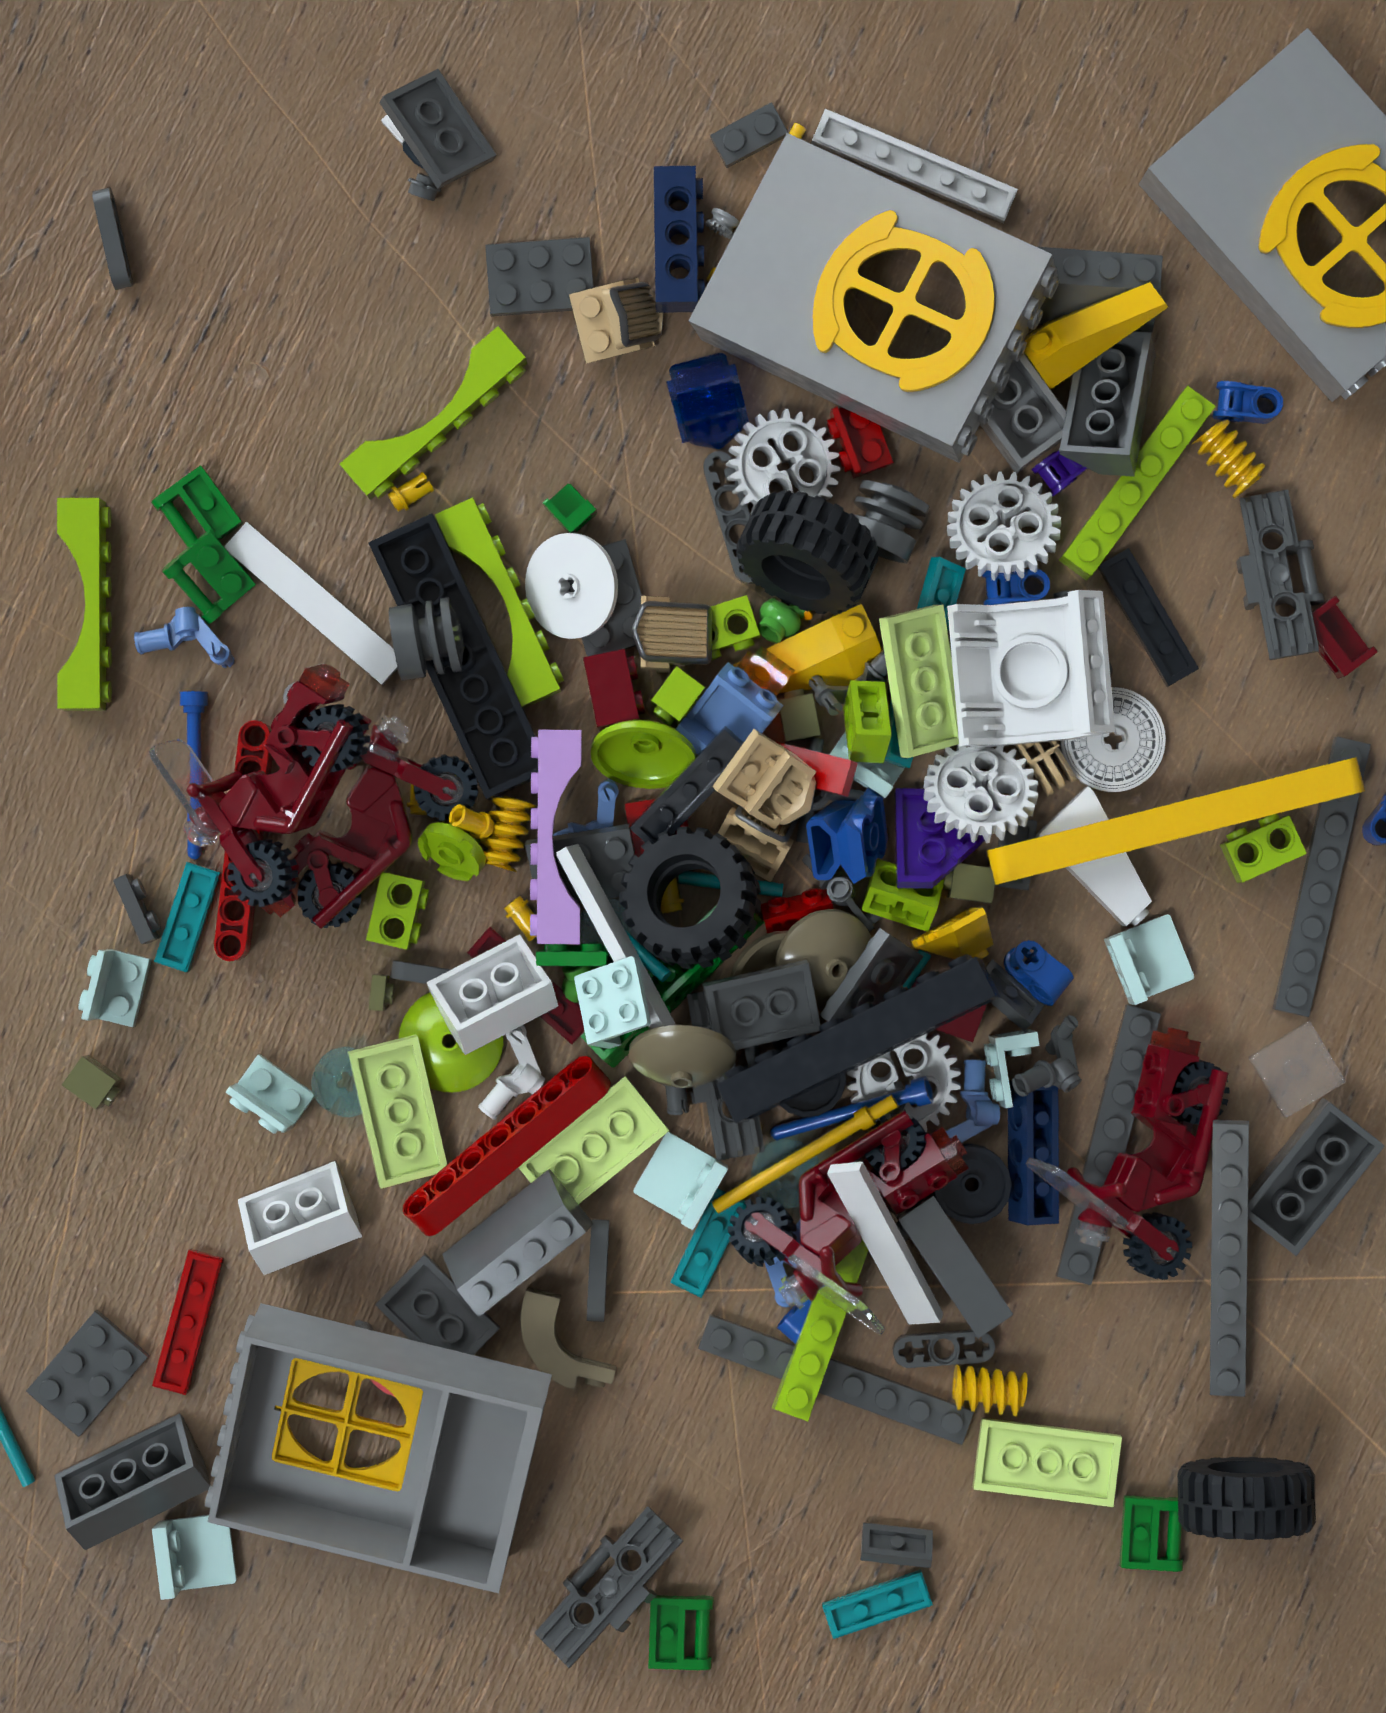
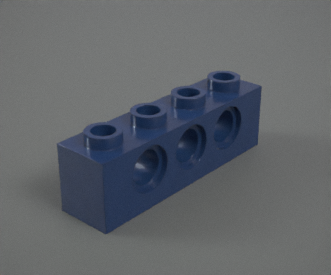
(670, 185)
(1033, 1134)

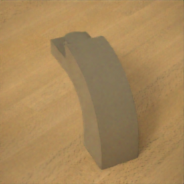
(546, 1349)

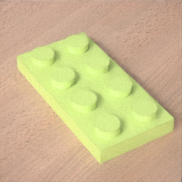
(920, 680)
(398, 1111)
(599, 1142)
(1047, 1462)

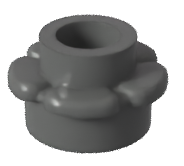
(423, 187)

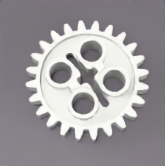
(811, 453)
(985, 504)
(980, 791)
(932, 1065)

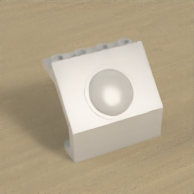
(1031, 670)

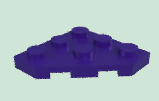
(922, 846)

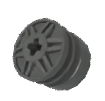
(888, 516)
(426, 639)

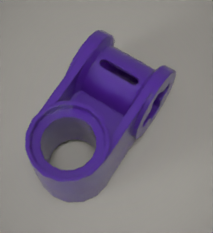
(1063, 468)

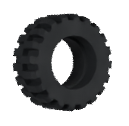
(807, 552)
(663, 863)
(1246, 1498)

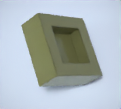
(381, 992)

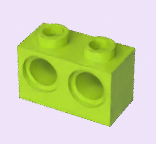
(723, 636)
(676, 697)
(867, 721)
(1265, 855)
(903, 905)
(388, 908)

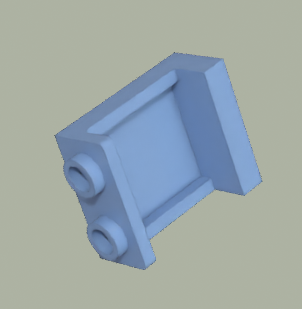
(729, 702)

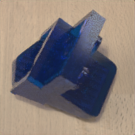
(707, 401)

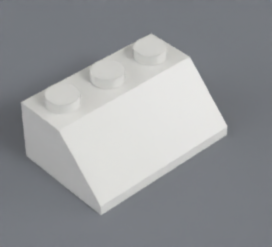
(492, 994)
(298, 1218)

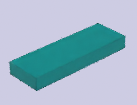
(187, 917)
(705, 1248)
(877, 1604)

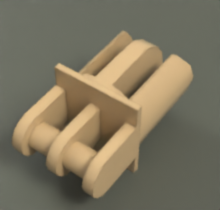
(1048, 764)

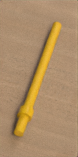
(863, 1119)

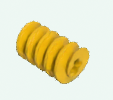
(1230, 457)
(505, 831)
(989, 1390)

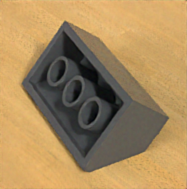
(1096, 276)
(1110, 407)
(515, 1242)
(131, 1482)

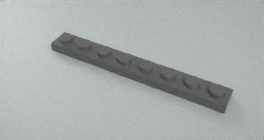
(1318, 890)
(1110, 1130)
(1229, 1257)
(840, 1381)

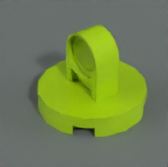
(453, 850)

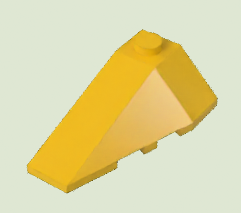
(1081, 336)
(829, 649)
(958, 936)

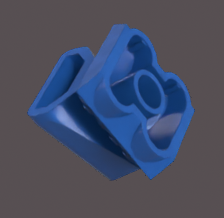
(848, 836)

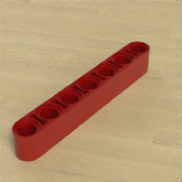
(225, 924)
(506, 1146)

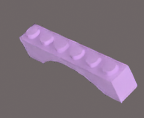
(557, 911)

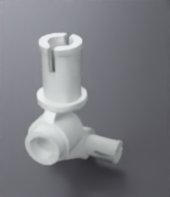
(523, 1079)

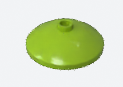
(641, 753)
(447, 1067)

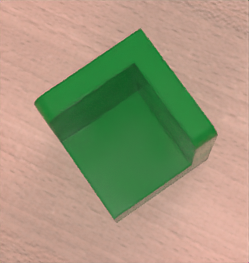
(570, 509)

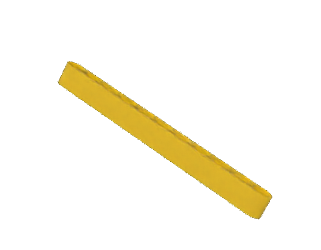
(1175, 821)

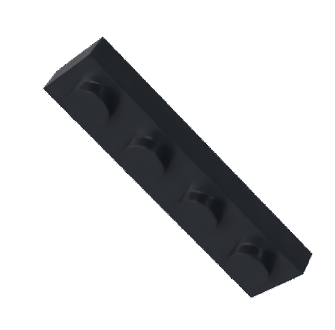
(1147, 617)
(688, 788)

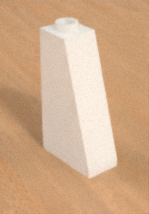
(1107, 879)

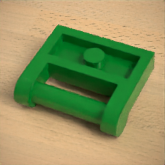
(204, 502)
(217, 568)
(573, 955)
(1141, 1534)
(668, 1632)

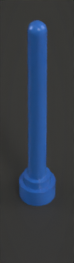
(193, 704)
(917, 1092)

